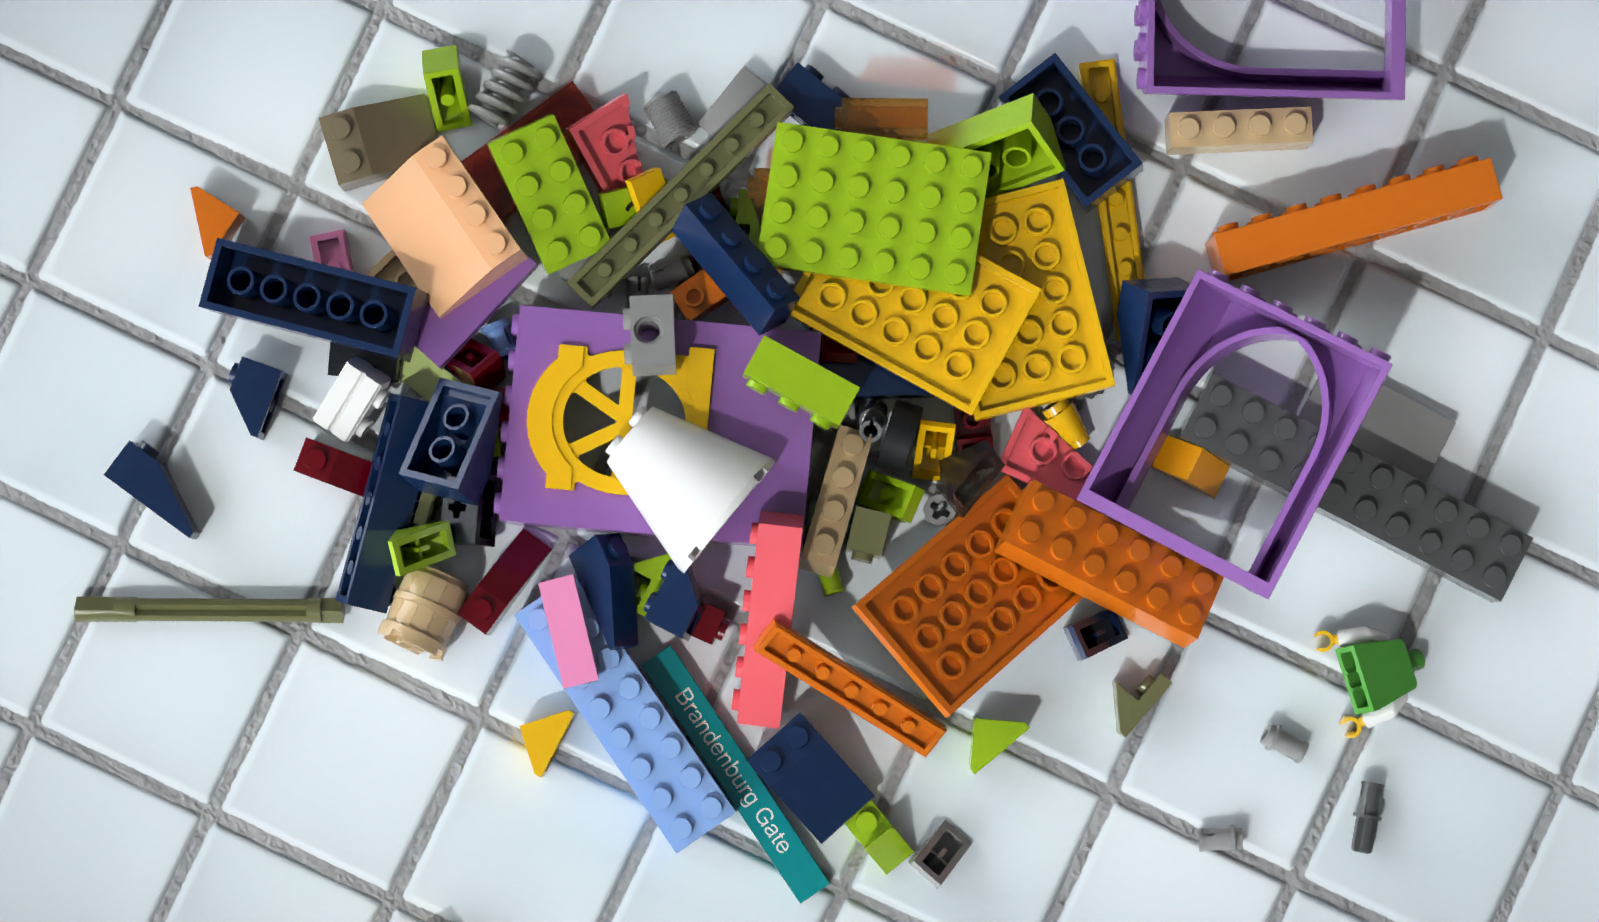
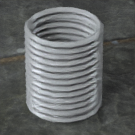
(670, 118)

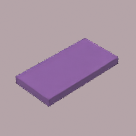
(447, 336)

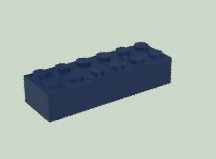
(313, 299)

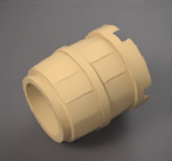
(424, 612)

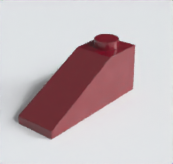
(333, 466)
(504, 582)

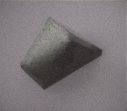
(968, 474)

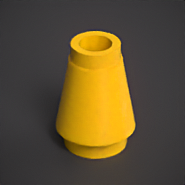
(1066, 422)

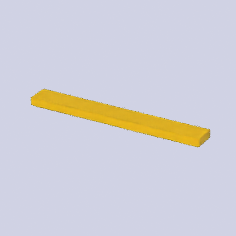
(1118, 211)

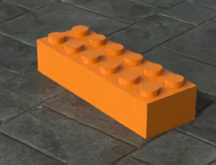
(1109, 564)

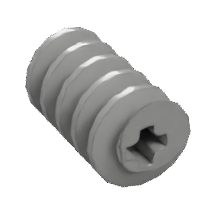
(504, 90)

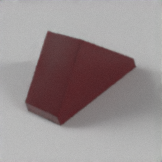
(478, 365)

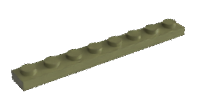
(695, 180)

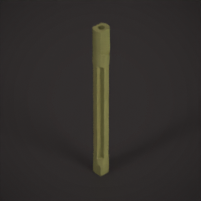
(194, 609)

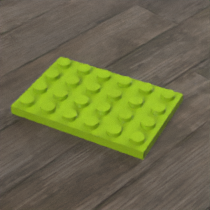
(874, 208)

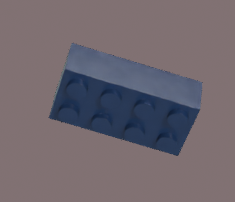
(1091, 147)

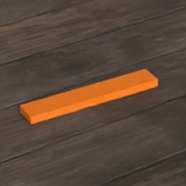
(849, 687)

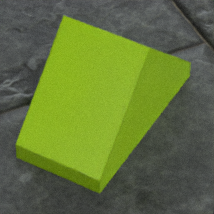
(420, 546)
(990, 738)

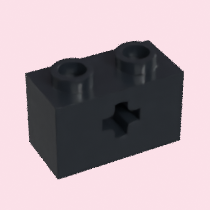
(473, 523)

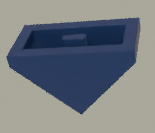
(1095, 634)

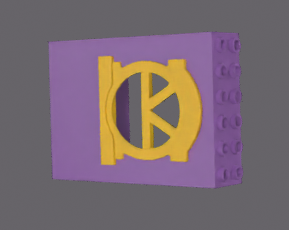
(564, 347)

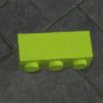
(799, 383)

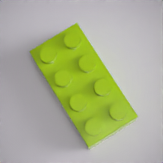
(549, 193)

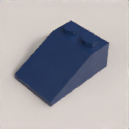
(1142, 319)
(454, 442)
(810, 778)

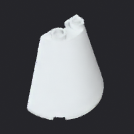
(683, 479)

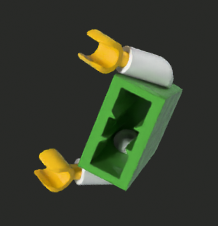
(1375, 673)

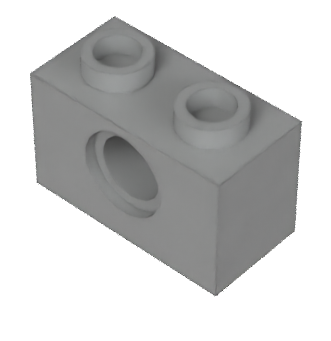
(654, 356)

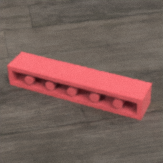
(771, 596)

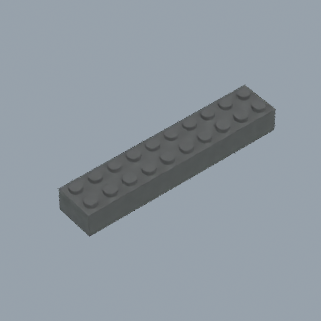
(1364, 492)

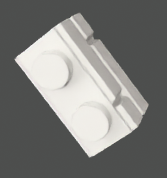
(353, 399)

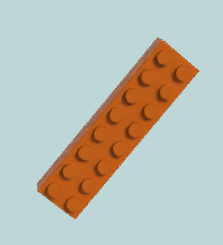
(1354, 220)

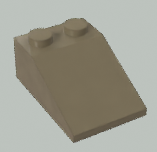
(376, 139)

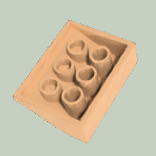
(443, 227)

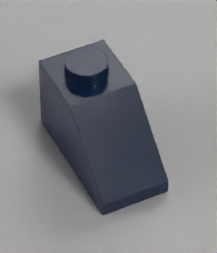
(256, 393)

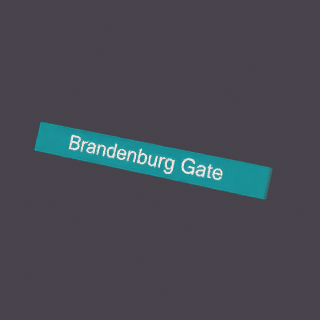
(735, 774)

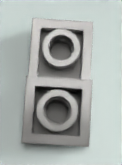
(732, 100)

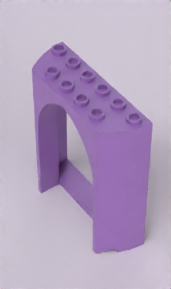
(1178, 68)
(1203, 330)

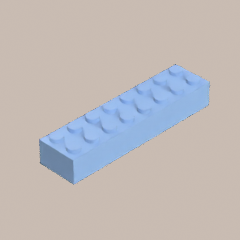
(639, 734)

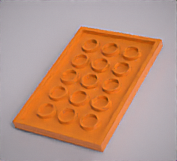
(960, 607)

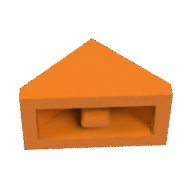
(214, 219)

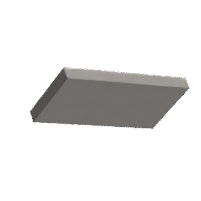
(1394, 430)

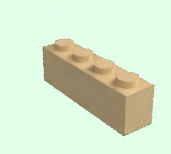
(1238, 130)
(834, 502)

